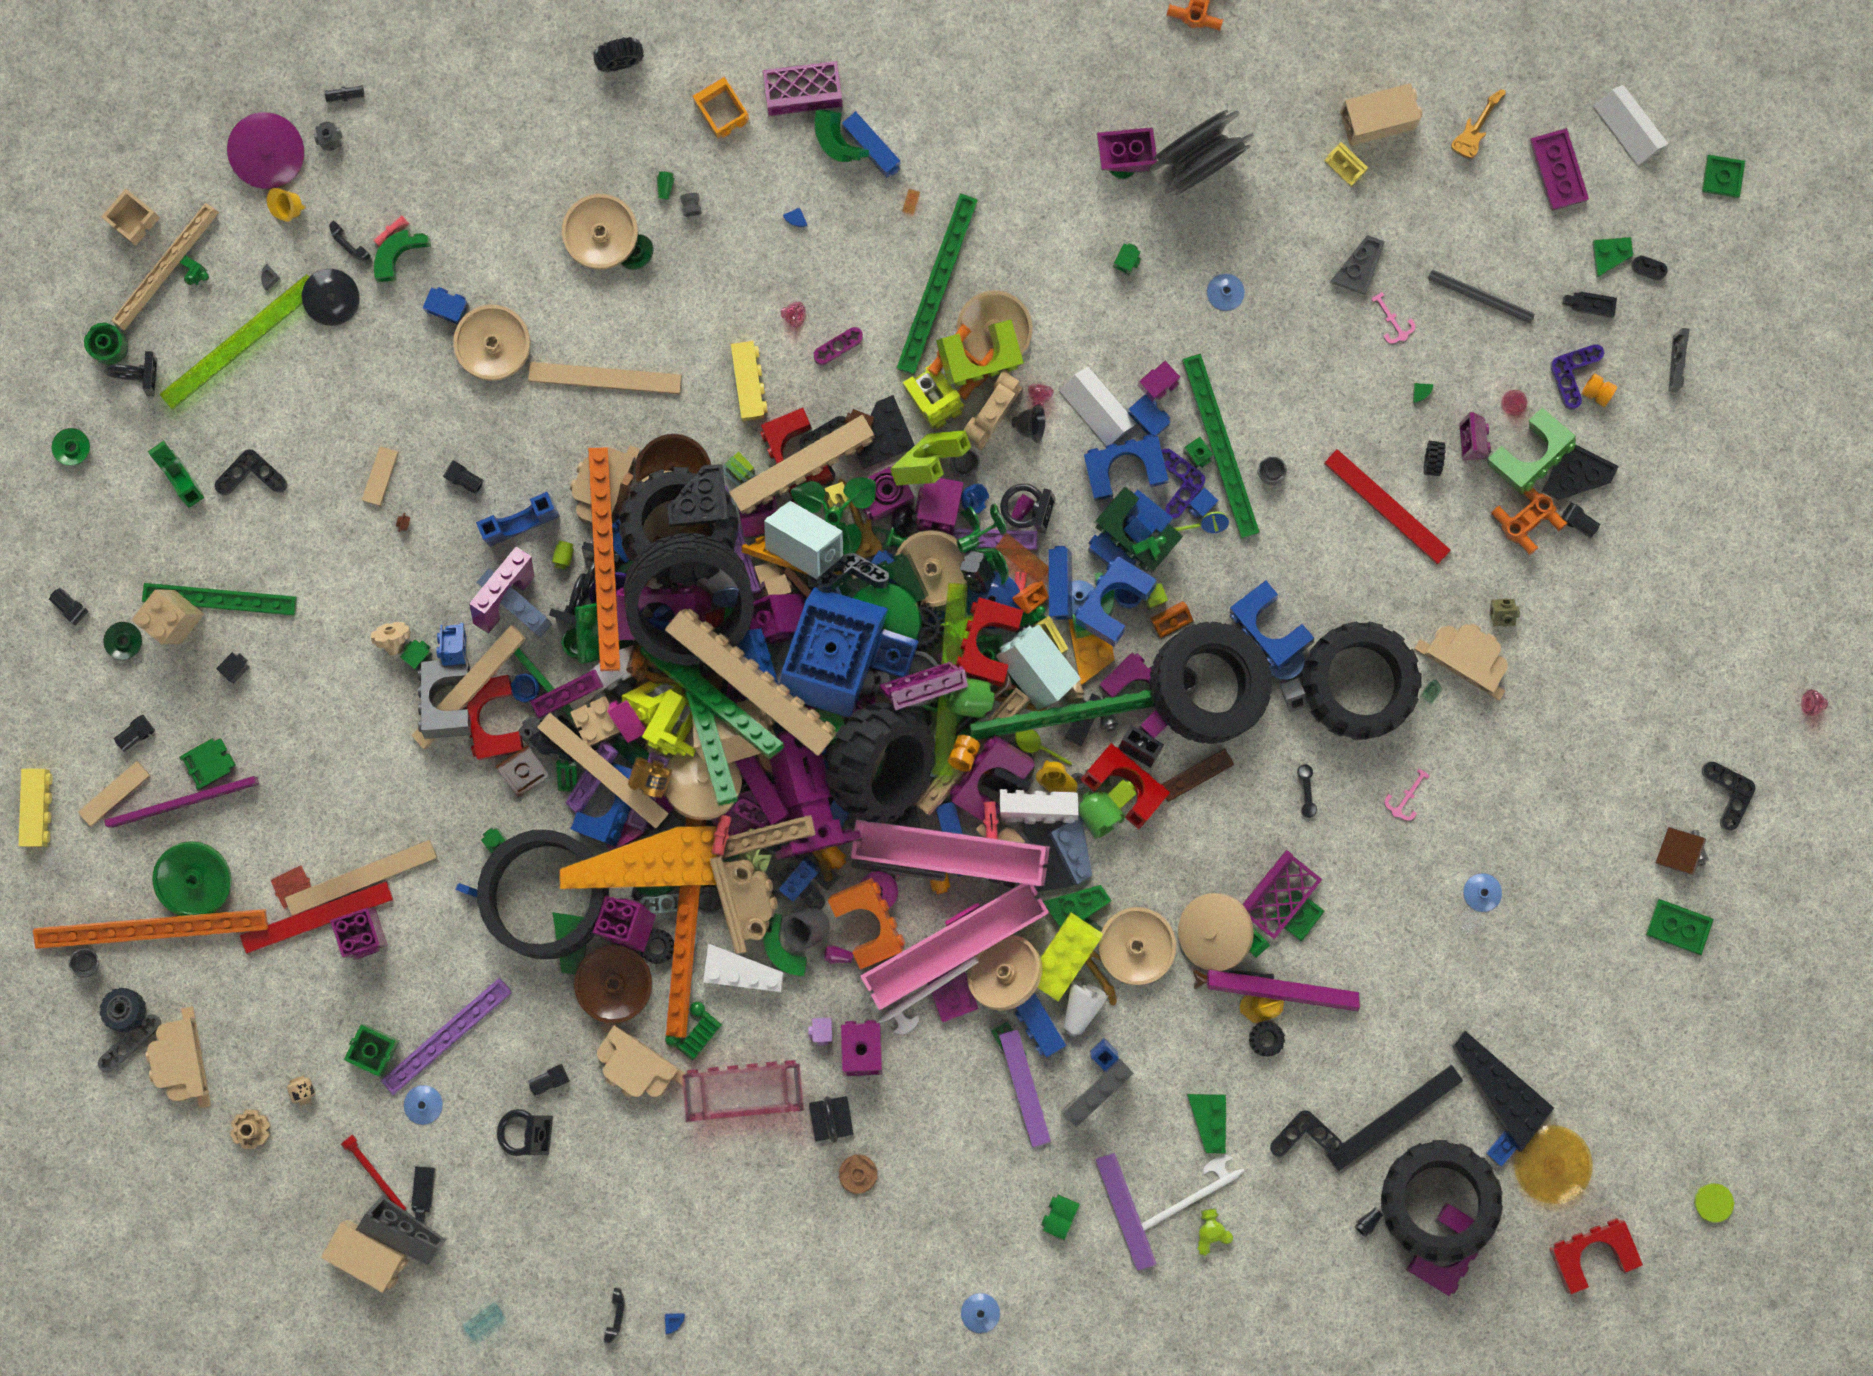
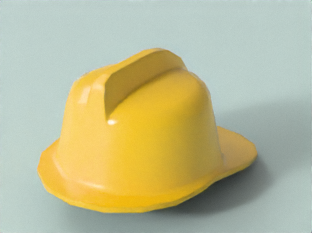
(284, 204)
(1055, 778)
(1260, 1009)

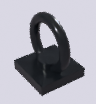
(144, 373)
(1041, 511)
(588, 554)
(575, 601)
(1004, 779)
(831, 1118)
(536, 1134)

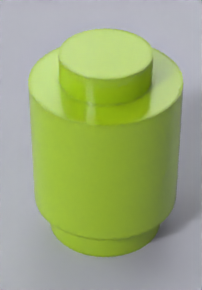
(563, 555)

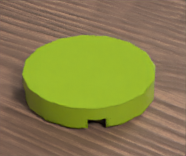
(1714, 1202)

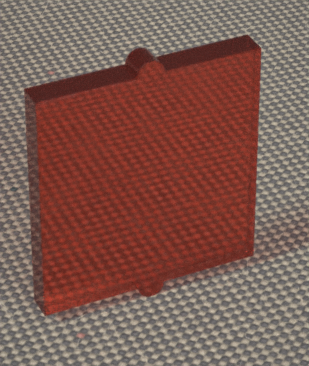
(290, 883)

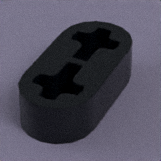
(1650, 263)

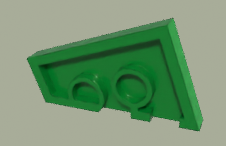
(1080, 903)
(563, 926)
(1210, 1118)

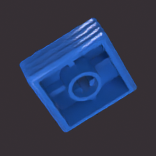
(883, 658)

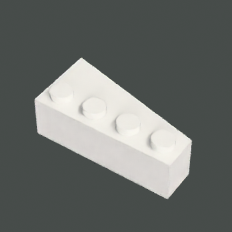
(608, 678)
(1038, 807)
(734, 970)

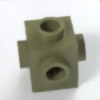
(1504, 612)

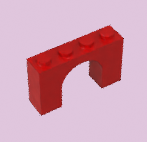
(784, 428)
(986, 614)
(485, 744)
(1116, 763)
(1568, 1253)

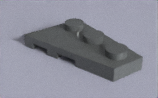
(1360, 266)
(1678, 360)

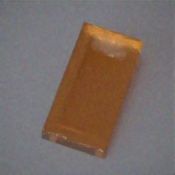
(911, 201)

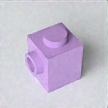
(821, 1031)

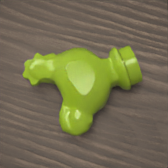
(1212, 1232)

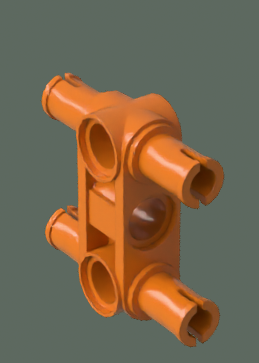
(1198, 8)
(967, 388)
(1528, 519)

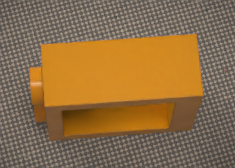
(711, 92)

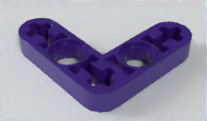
(1568, 366)
(1187, 485)

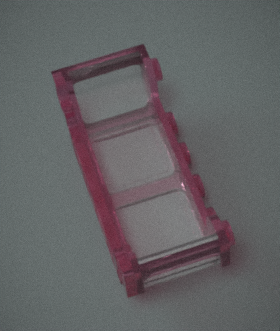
(743, 1091)

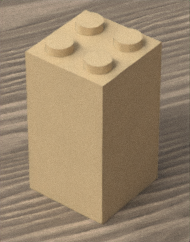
(1381, 114)
(167, 617)
(733, 744)
(364, 1257)

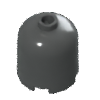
(805, 928)

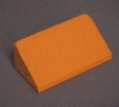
(1031, 597)
(1172, 619)

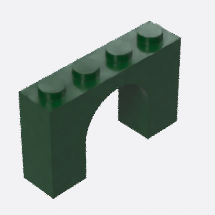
(1111, 522)
(900, 570)

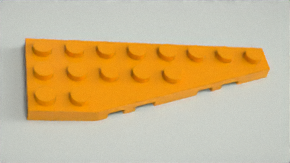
(665, 859)

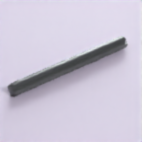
(1481, 296)

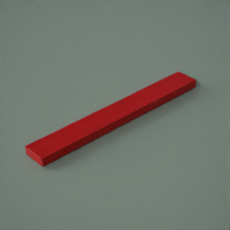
(1387, 506)
(316, 917)

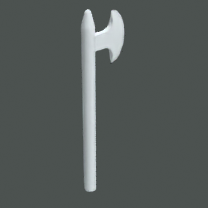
(906, 1024)
(1218, 1166)

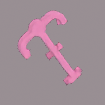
(1402, 336)
(1397, 812)

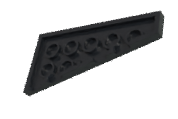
(1507, 1094)

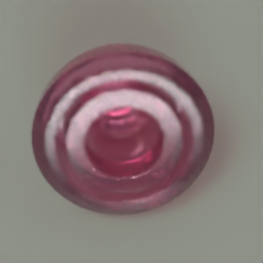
(794, 314)
(1040, 393)
(1514, 402)
(1813, 702)

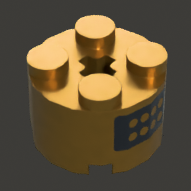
(649, 777)

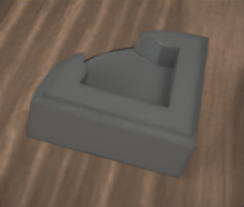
(268, 277)

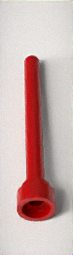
(351, 1145)

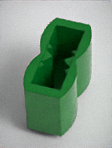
(1060, 1216)

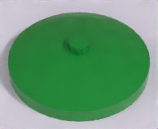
(902, 614)
(192, 879)

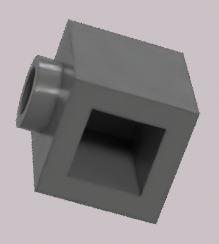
(1294, 691)

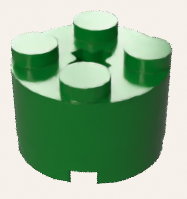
(97, 338)

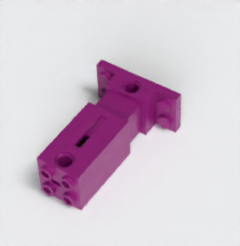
(804, 792)

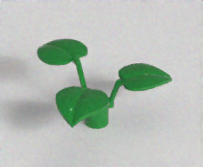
(858, 490)
(971, 541)

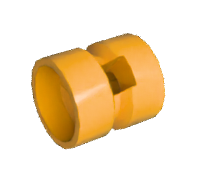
(1599, 390)
(963, 753)

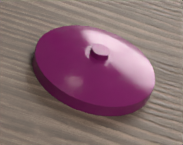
(265, 150)

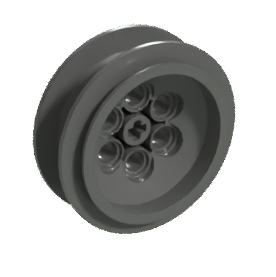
(1201, 152)

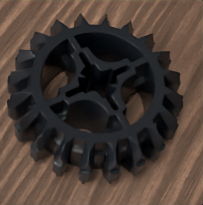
(618, 54)
(929, 627)

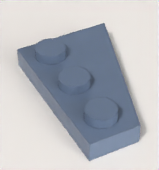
(1073, 850)

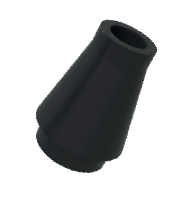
(1368, 1222)

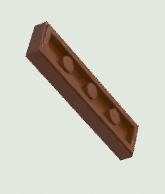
(1198, 774)

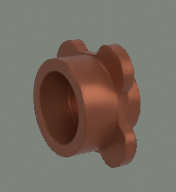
(402, 522)

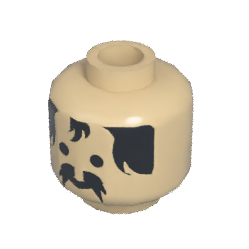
(301, 1090)

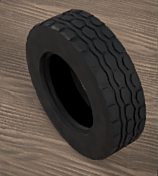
(1243, 657)

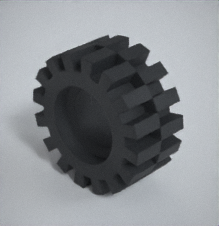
(1434, 458)
(668, 950)
(1278, 1039)

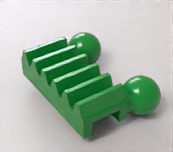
(699, 1035)

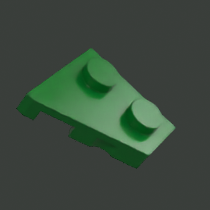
(1610, 253)

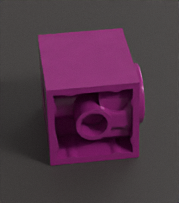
(887, 504)
(939, 505)
(777, 616)
(624, 923)
(359, 933)
(859, 1036)

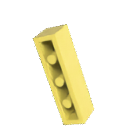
(747, 381)
(34, 807)

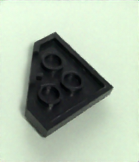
(890, 434)
(1578, 473)
(701, 499)
(547, 746)

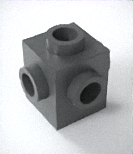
(331, 141)
(529, 728)

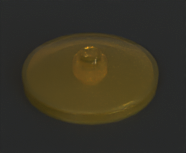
(1554, 1165)

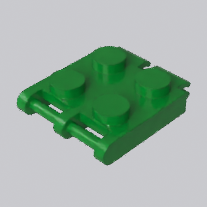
(208, 762)

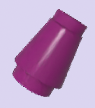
(1022, 507)
(837, 955)

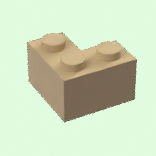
(772, 580)

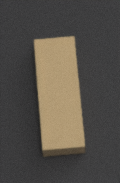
(380, 476)

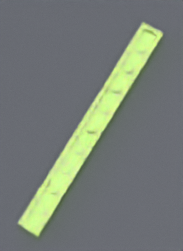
(234, 345)
(952, 640)

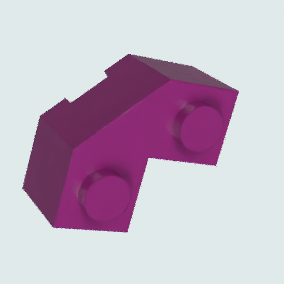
(1159, 381)

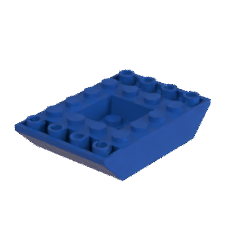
(835, 678)

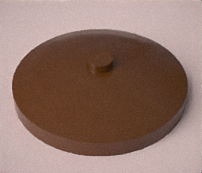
(670, 452)
(613, 984)

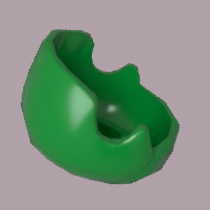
(569, 643)

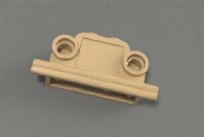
(993, 411)
(619, 466)
(1469, 656)
(745, 900)
(178, 1060)
(634, 1065)

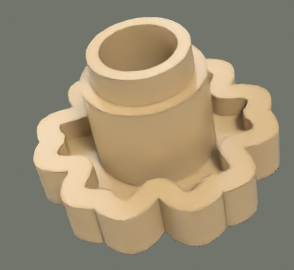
(391, 637)
(259, 1126)

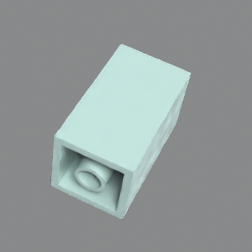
(803, 539)
(1038, 666)

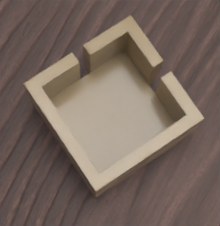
(130, 217)
(595, 722)

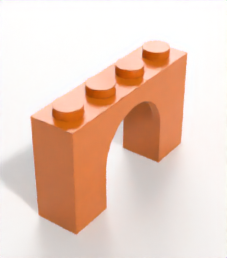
(867, 896)

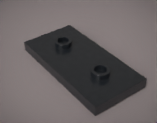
(1056, 873)

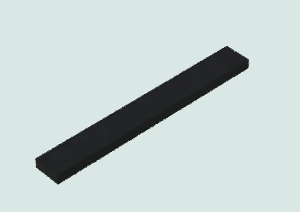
(1395, 1117)

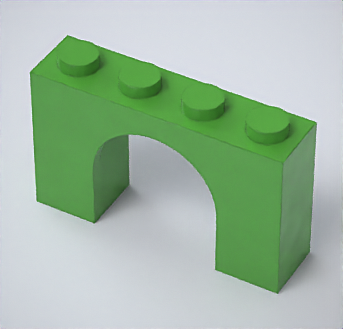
(1525, 474)

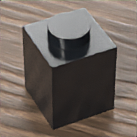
(233, 667)

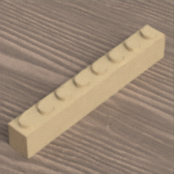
(802, 464)

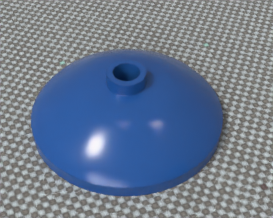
(1002, 593)

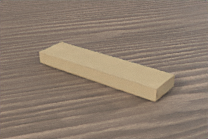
(114, 793)

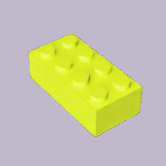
(1067, 955)

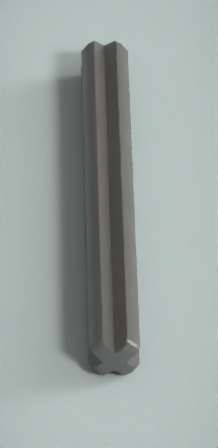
(899, 870)

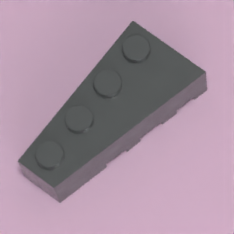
(400, 1231)

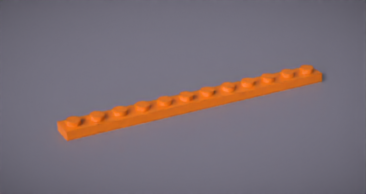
(604, 559)
(150, 928)
(683, 954)

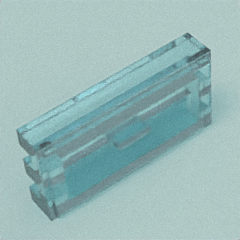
(727, 464)
(497, 1311)

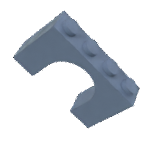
(520, 608)

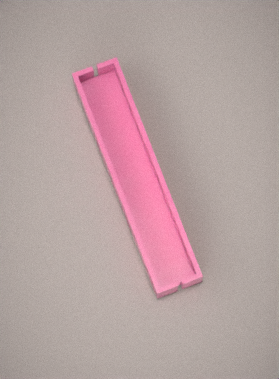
(951, 852)
(954, 944)

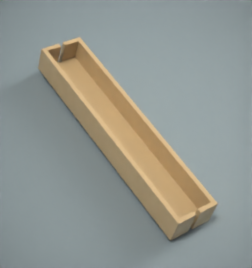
(751, 681)

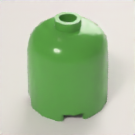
(971, 700)
(1099, 813)

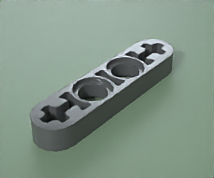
(130, 1044)

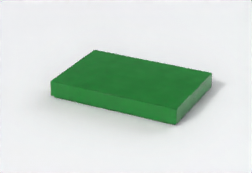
(1679, 927)

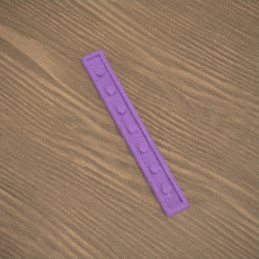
(446, 1036)

